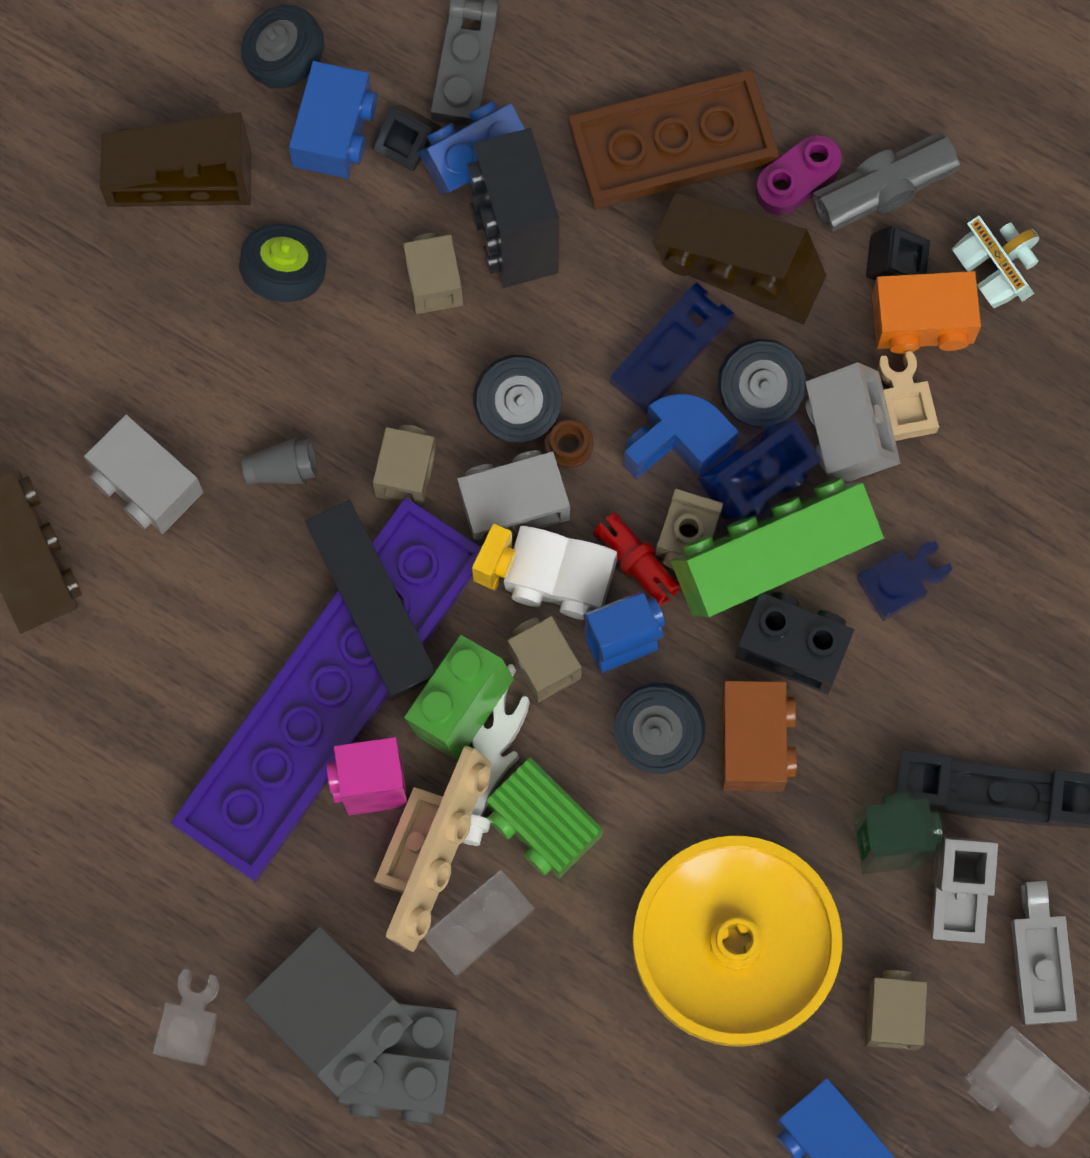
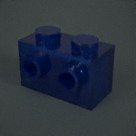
(760, 470)

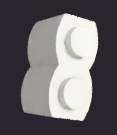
(560, 572)

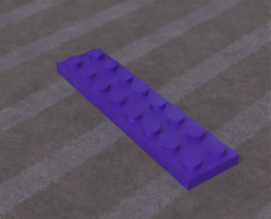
(320, 702)

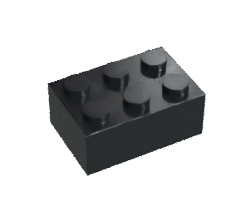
(514, 208)

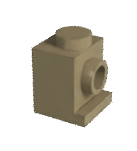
(691, 512)

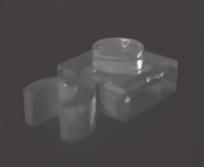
(187, 1028)

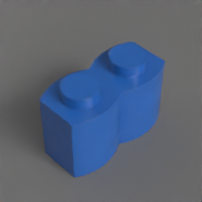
(623, 631)

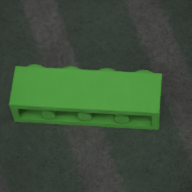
(777, 548)

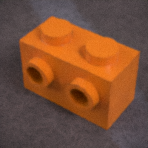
(926, 311)

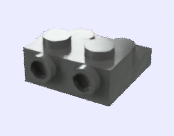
(411, 1073)

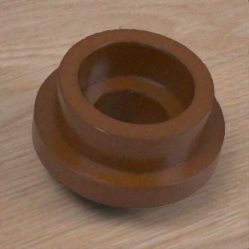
(569, 430)

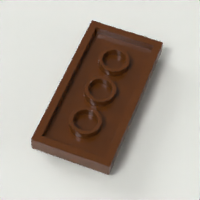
(673, 139)

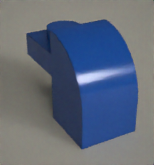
(685, 425)

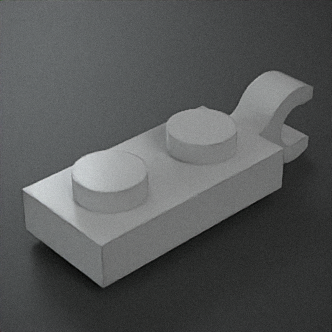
(1042, 960)

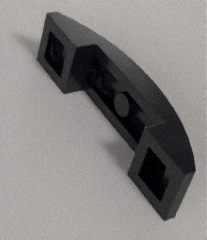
(996, 791)

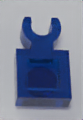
(898, 583)

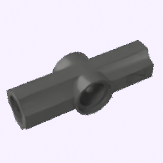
(886, 181)

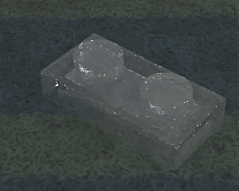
(478, 923)

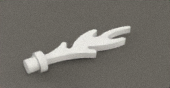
(492, 745)

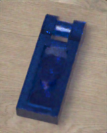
(670, 348)

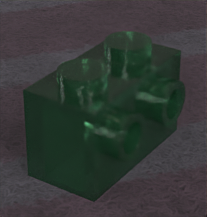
(897, 833)

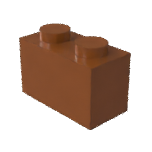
(756, 736)

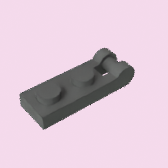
(464, 61)

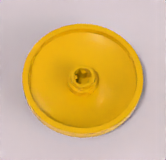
(737, 941)

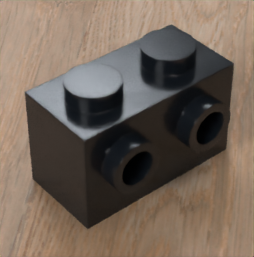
(795, 641)

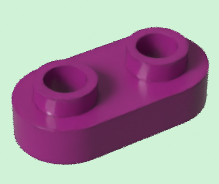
(800, 173)

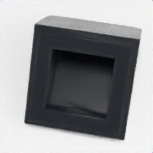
(404, 135)
(896, 253)

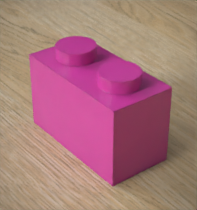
(368, 776)

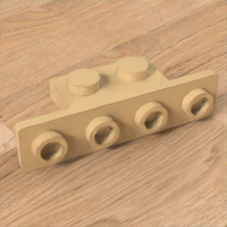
(426, 844)

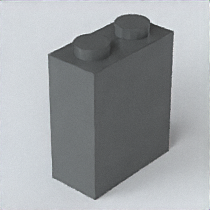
(329, 1011)

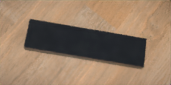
(371, 599)

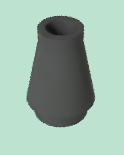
(283, 463)

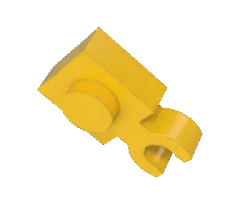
(494, 558)

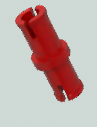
(637, 559)

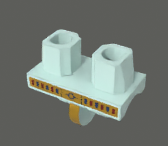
(981, 245)

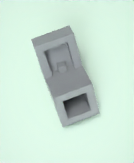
(962, 881)

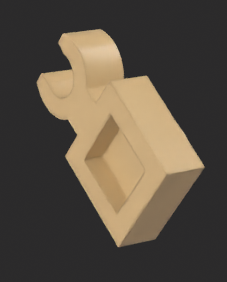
(908, 403)

